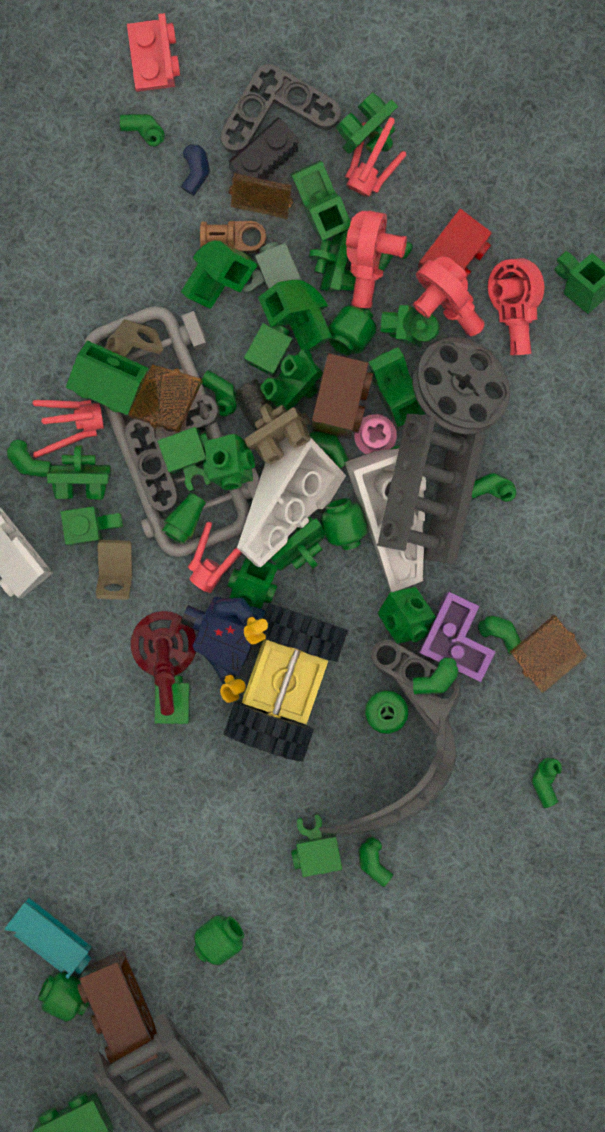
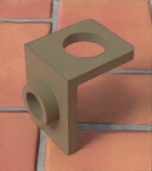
(127, 337)
(114, 568)

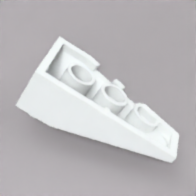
(371, 483)
(287, 497)
(19, 562)

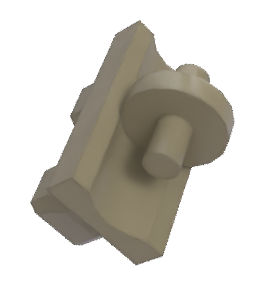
(275, 427)

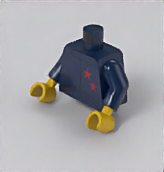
(226, 638)

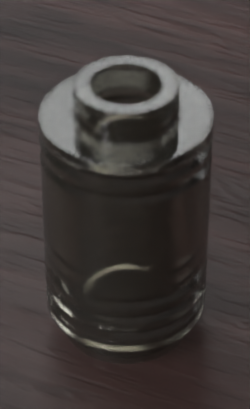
(250, 400)

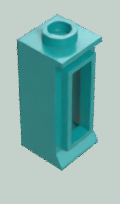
(50, 938)

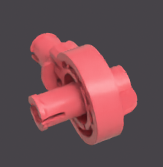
(364, 246)
(447, 285)
(517, 299)

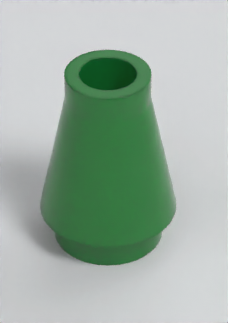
(183, 520)

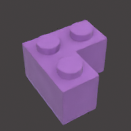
(448, 638)

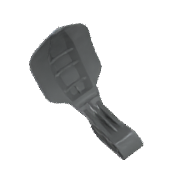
(436, 714)

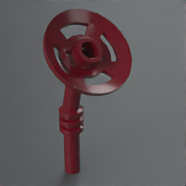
(159, 662)

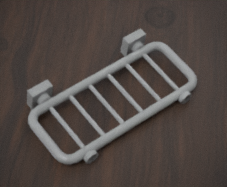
(179, 337)

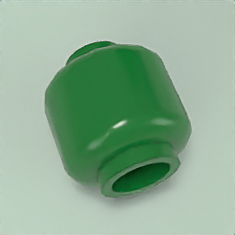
(352, 330)
(344, 523)
(384, 699)
(218, 940)
(61, 997)

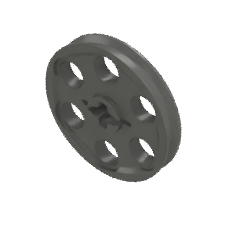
(449, 377)

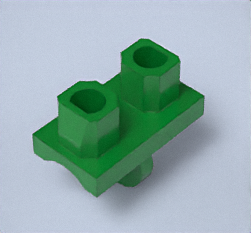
(355, 133)
(332, 262)
(409, 326)
(294, 382)
(79, 470)
(301, 546)

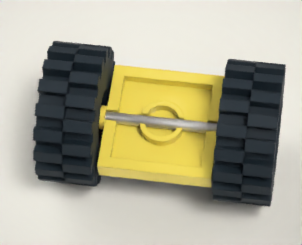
(285, 683)

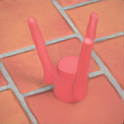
(363, 178)
(87, 417)
(208, 573)

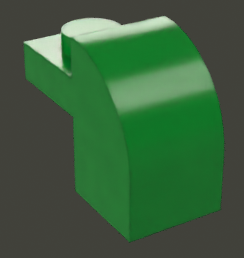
(320, 201)
(216, 268)
(301, 307)
(395, 385)

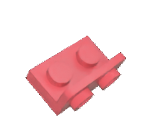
(151, 54)

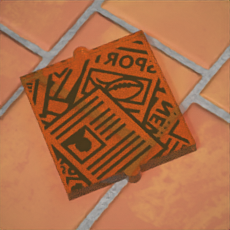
(260, 196)
(165, 398)
(548, 653)

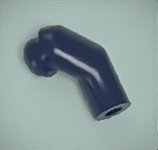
(199, 168)

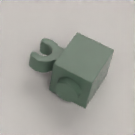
(274, 266)

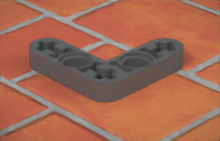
(279, 95)
(155, 435)

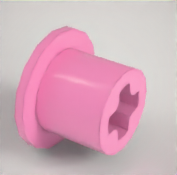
(375, 434)

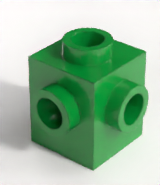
(228, 461)
(253, 588)
(406, 615)

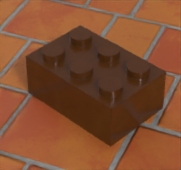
(341, 389)
(117, 1006)

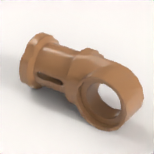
(232, 234)

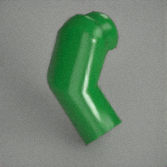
(24, 463)
(370, 861)

